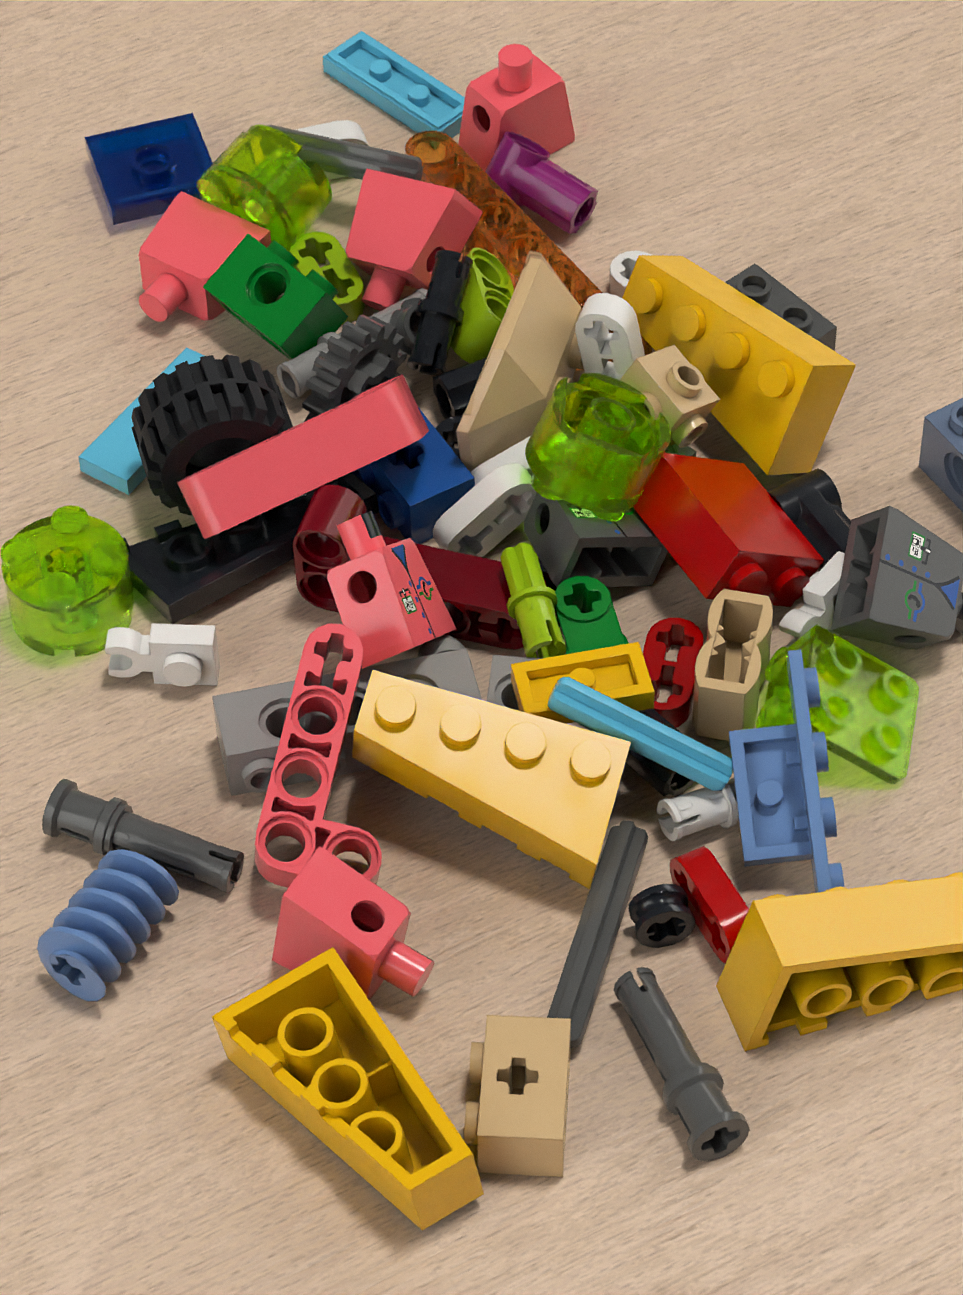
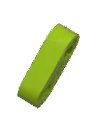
(338, 269)

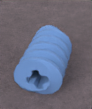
(106, 922)

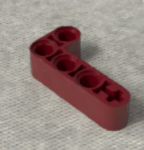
(469, 584)

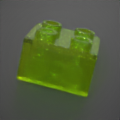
(863, 702)

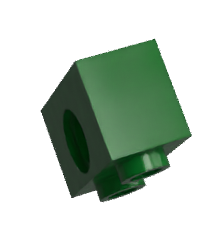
(253, 281)

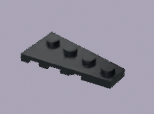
(186, 572)

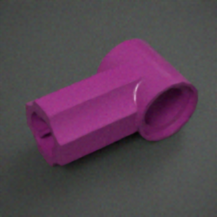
(539, 184)

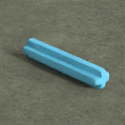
(645, 734)

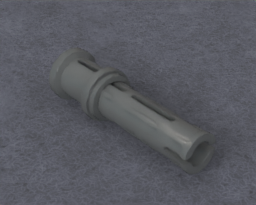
(115, 827)
(690, 1086)

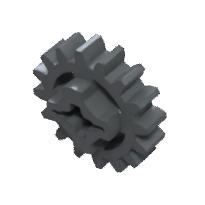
(355, 363)

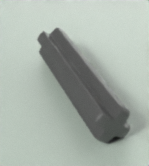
(352, 158)

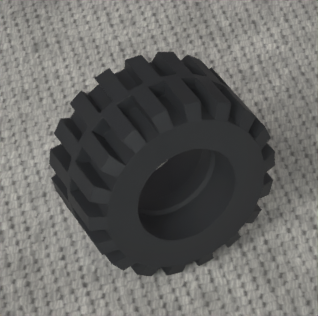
(202, 418)

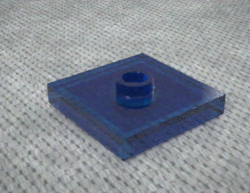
(148, 166)

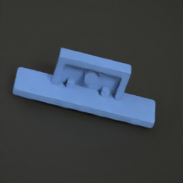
(780, 788)

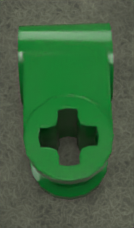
(587, 615)

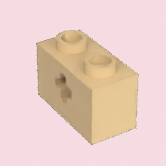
(522, 1095)

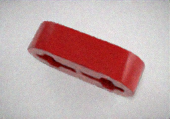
(670, 673)
(712, 898)

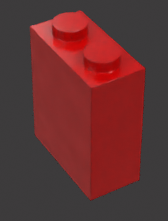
(726, 529)

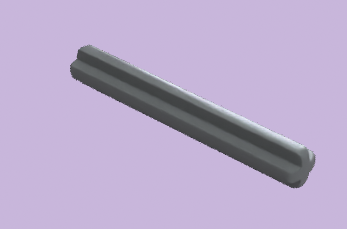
(598, 927)

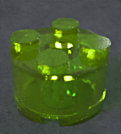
(267, 184)
(596, 445)
(67, 582)

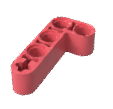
(304, 457)
(316, 757)

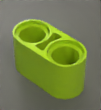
(483, 304)

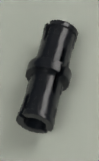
(440, 312)

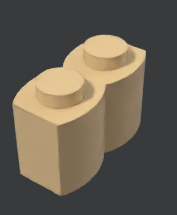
(732, 663)

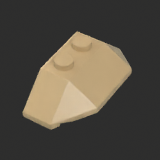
(525, 363)

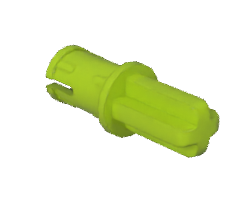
(532, 602)

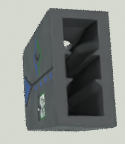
(582, 544)
(898, 583)

